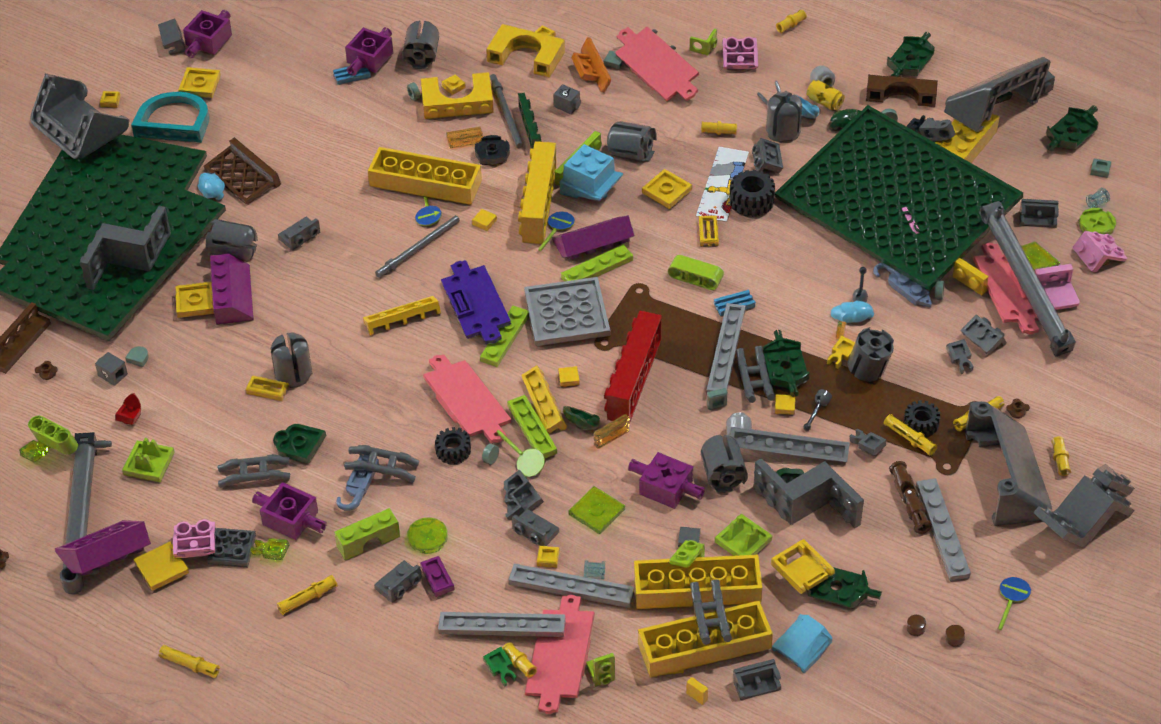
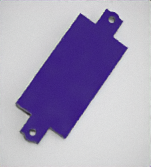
(476, 302)

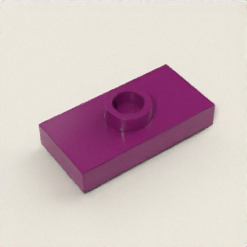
(437, 576)

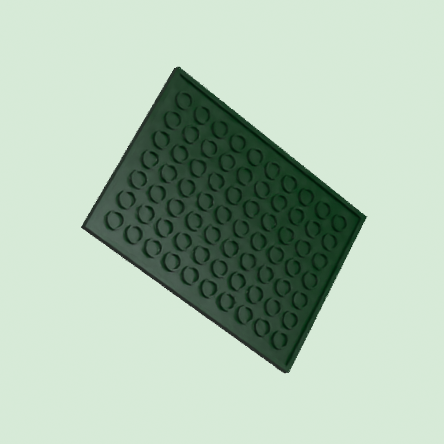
(157, 159)
(883, 166)
(49, 263)

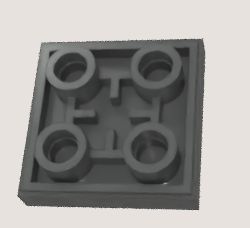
(232, 547)

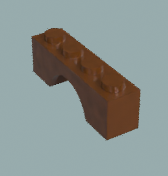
(920, 90)

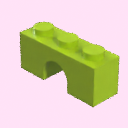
(353, 537)

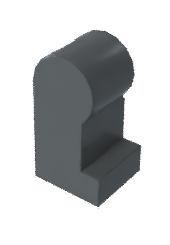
(938, 129)

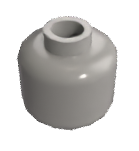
(823, 74)
(738, 420)

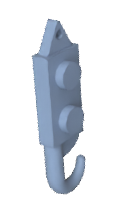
(906, 287)
(357, 485)

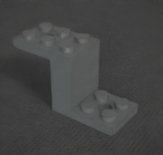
(125, 247)
(808, 493)
(1084, 511)

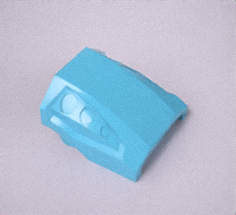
(803, 642)

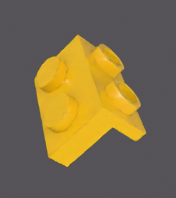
(970, 276)

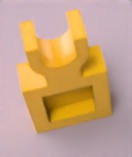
(841, 351)

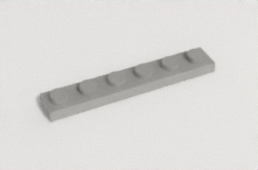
(726, 347)
(791, 444)
(943, 530)
(569, 584)
(502, 624)

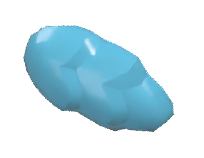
(808, 109)
(211, 186)
(852, 311)

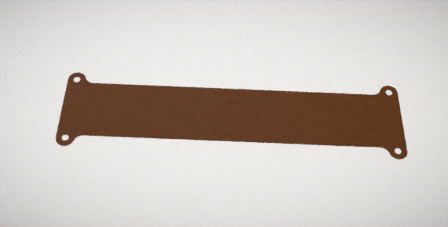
(856, 404)

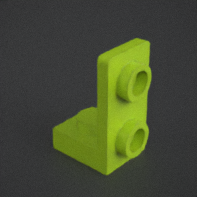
(687, 553)
(602, 669)

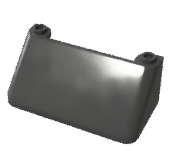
(977, 102)
(70, 120)
(1025, 489)

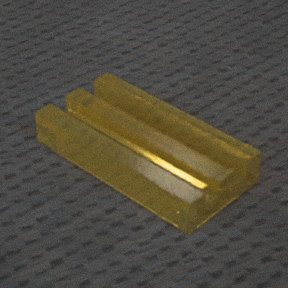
(464, 137)
(611, 431)

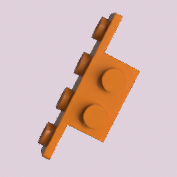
(591, 65)

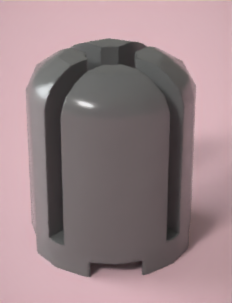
(418, 43)
(784, 117)
(631, 140)
(232, 239)
(870, 354)
(287, 360)
(723, 463)

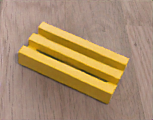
(709, 240)
(266, 390)

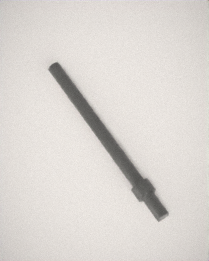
(497, 89)
(392, 264)

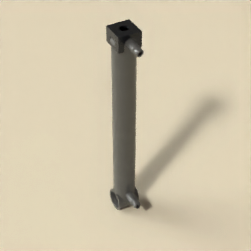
(1060, 338)
(80, 502)

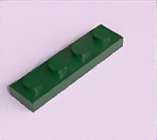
(528, 118)

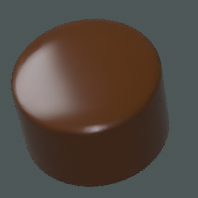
(916, 625)
(955, 635)

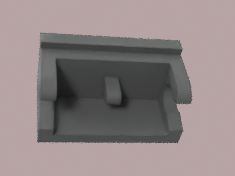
(172, 36)
(1039, 213)
(757, 679)

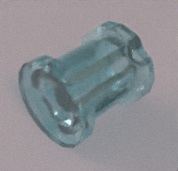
(1097, 197)
(594, 569)

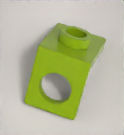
(707, 45)

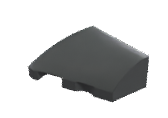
(520, 495)

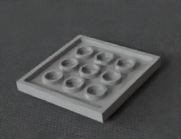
(567, 311)

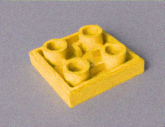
(160, 566)

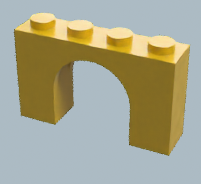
(512, 38)
(439, 106)

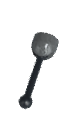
(860, 291)
(822, 398)

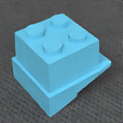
(589, 174)

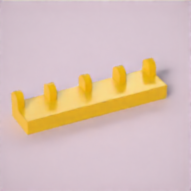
(401, 313)
(543, 400)

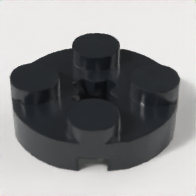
(500, 152)

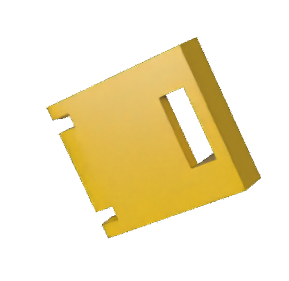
(806, 570)

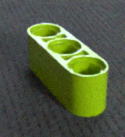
(695, 272)
(53, 435)

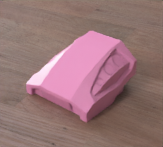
(740, 53)
(194, 539)

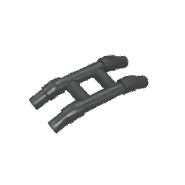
(760, 368)
(389, 469)
(244, 476)
(704, 624)

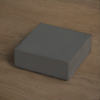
(688, 533)

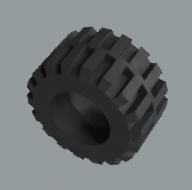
(752, 193)

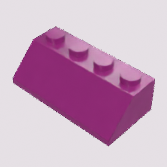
(594, 236)
(231, 289)
(104, 546)

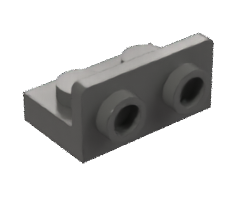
(767, 155)
(299, 232)
(983, 335)
(534, 528)
(398, 581)

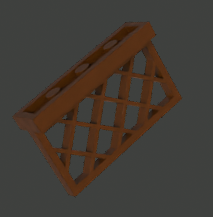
(252, 164)

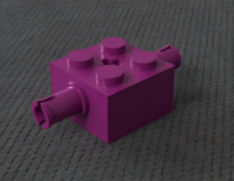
(207, 32)
(369, 50)
(666, 480)
(289, 511)

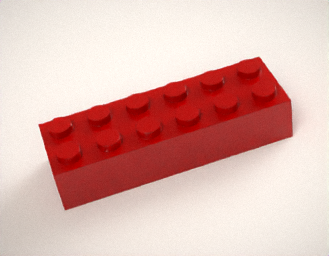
(633, 366)

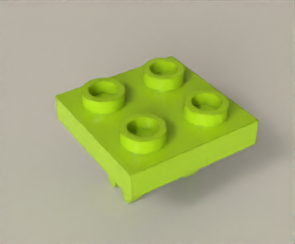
(148, 460)
(743, 537)

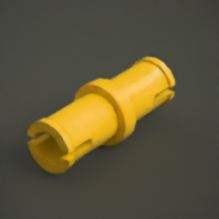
(791, 21)
(725, 128)
(1061, 456)
(520, 660)

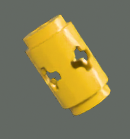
(825, 95)

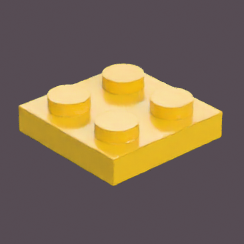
(200, 82)
(667, 188)
(194, 299)

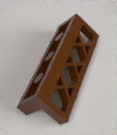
(21, 340)

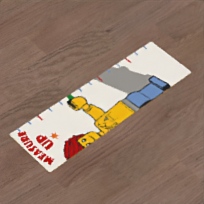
(717, 190)

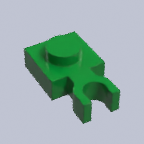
(498, 663)

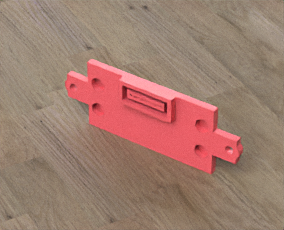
(657, 64)
(1005, 289)
(466, 398)
(561, 659)

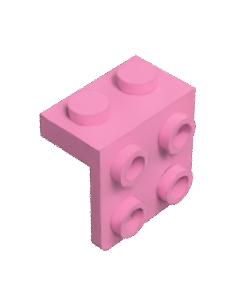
(1096, 248)
(1058, 285)

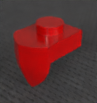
(129, 411)

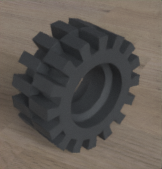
(924, 410)
(453, 454)

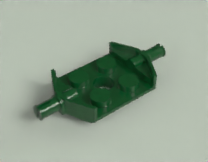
(913, 48)
(1079, 122)
(785, 353)
(852, 592)

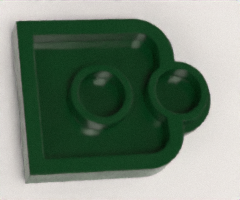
(298, 442)

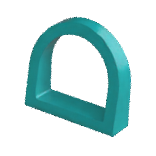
(144, 129)

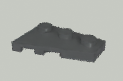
(1113, 480)

